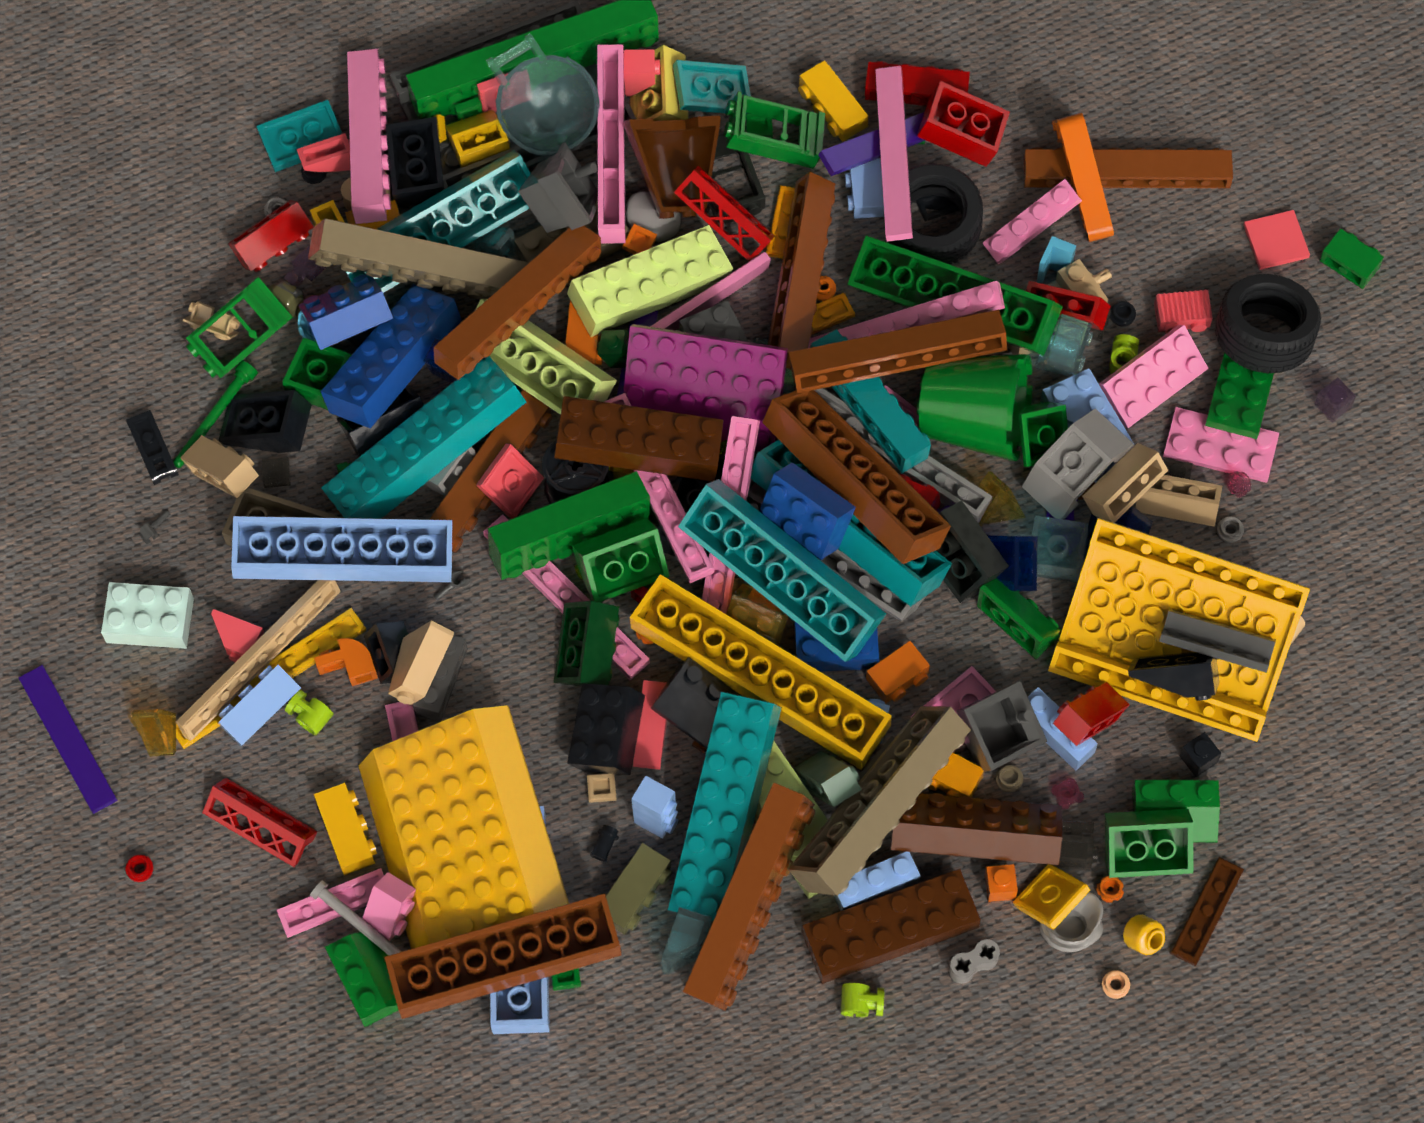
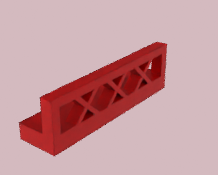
(731, 206)
(259, 815)

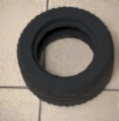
(959, 241)
(1274, 297)

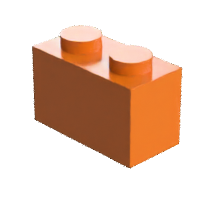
(898, 673)

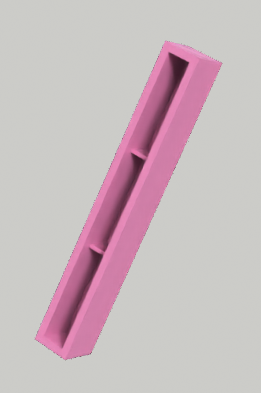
(367, 136)
(611, 144)

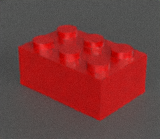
(963, 124)

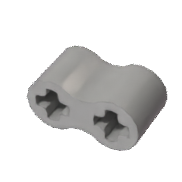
(974, 961)

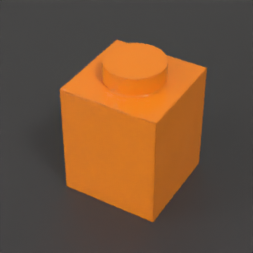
(1001, 883)

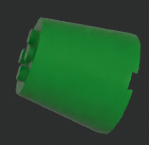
(977, 403)

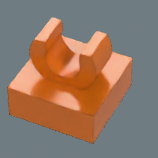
(639, 240)

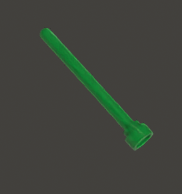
(243, 375)

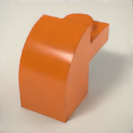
(350, 655)

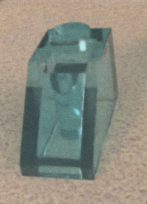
(497, 242)

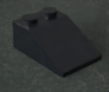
(266, 421)
(1180, 673)

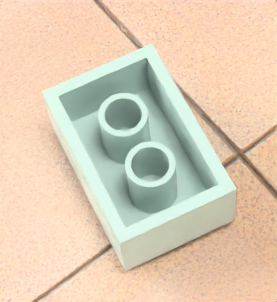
(147, 615)

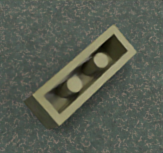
(637, 887)

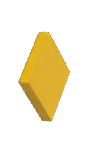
(1051, 896)

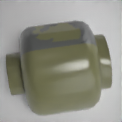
(289, 296)

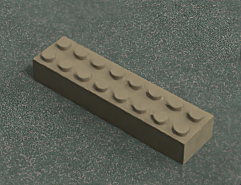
(410, 259)
(886, 794)

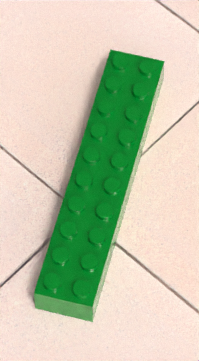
(456, 80)

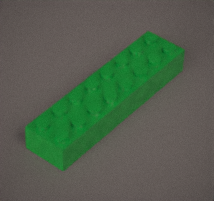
(917, 279)

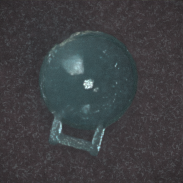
(544, 100)

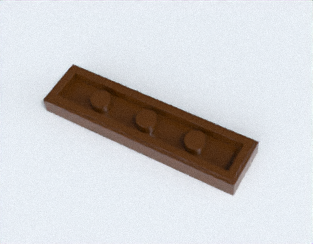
(1207, 911)

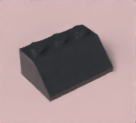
(415, 160)
(401, 409)
(691, 700)

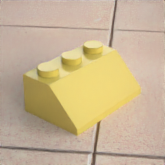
(662, 98)

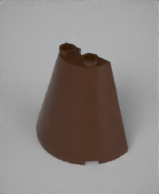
(669, 154)

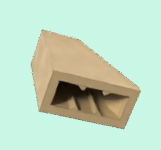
(419, 661)

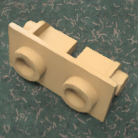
(222, 328)

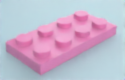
(1153, 375)
(1218, 449)

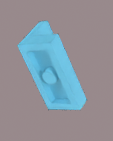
(1056, 256)

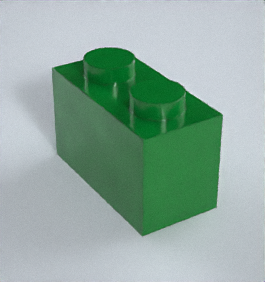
(1352, 258)

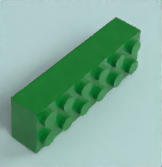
(553, 529)

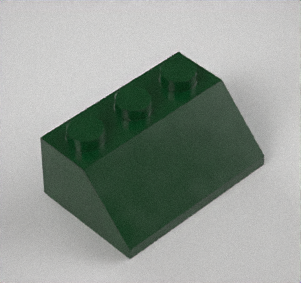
(586, 643)

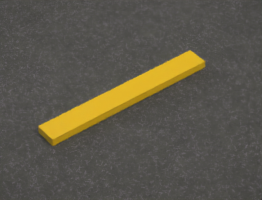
(297, 658)

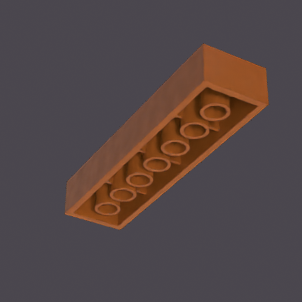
(856, 473)
(750, 897)
(503, 956)

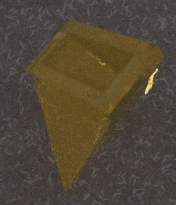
(1003, 503)
(157, 730)

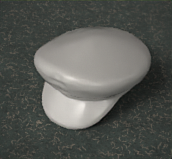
(642, 212)
(1079, 928)

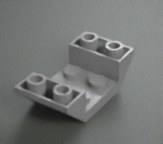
(1075, 463)

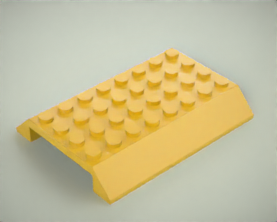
(1124, 607)
(462, 825)

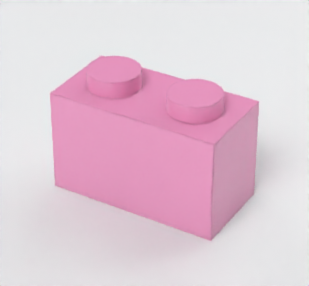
(389, 906)

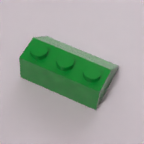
(621, 560)
(1018, 617)
(1196, 795)
(364, 976)

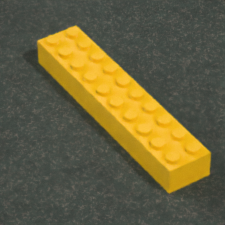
(761, 671)

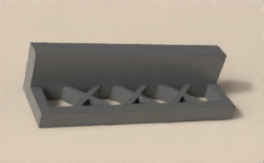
(1217, 640)

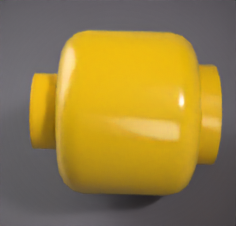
(1144, 934)

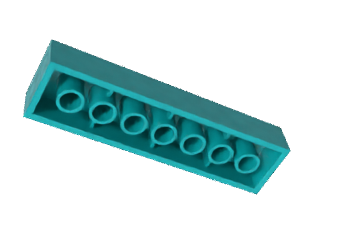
(463, 209)
(425, 443)
(782, 570)
(907, 581)
(724, 802)

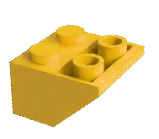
(477, 138)

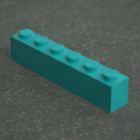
(882, 416)

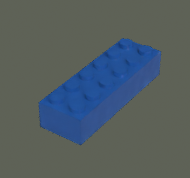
(390, 356)

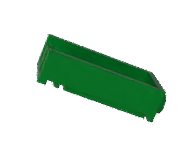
(810, 131)
(265, 306)

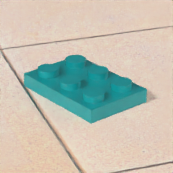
(708, 85)
(296, 130)

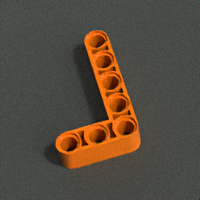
(1084, 175)

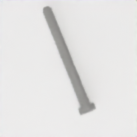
(355, 920)

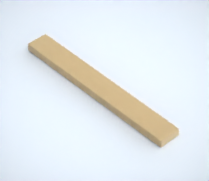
(257, 658)

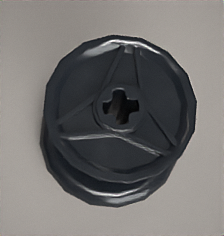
(569, 477)

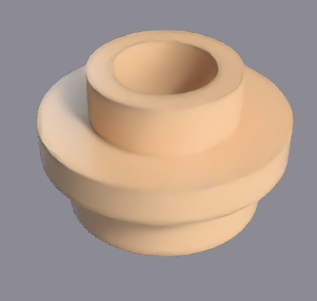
(1119, 976)

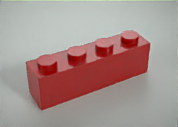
(917, 81)

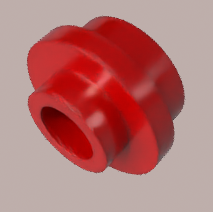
(137, 860)

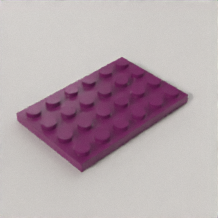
(704, 376)

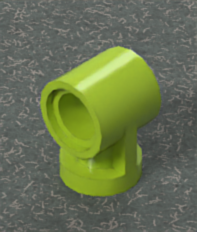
(1123, 349)
(311, 714)
(858, 1000)

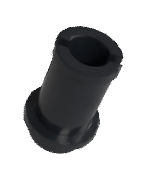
(604, 843)

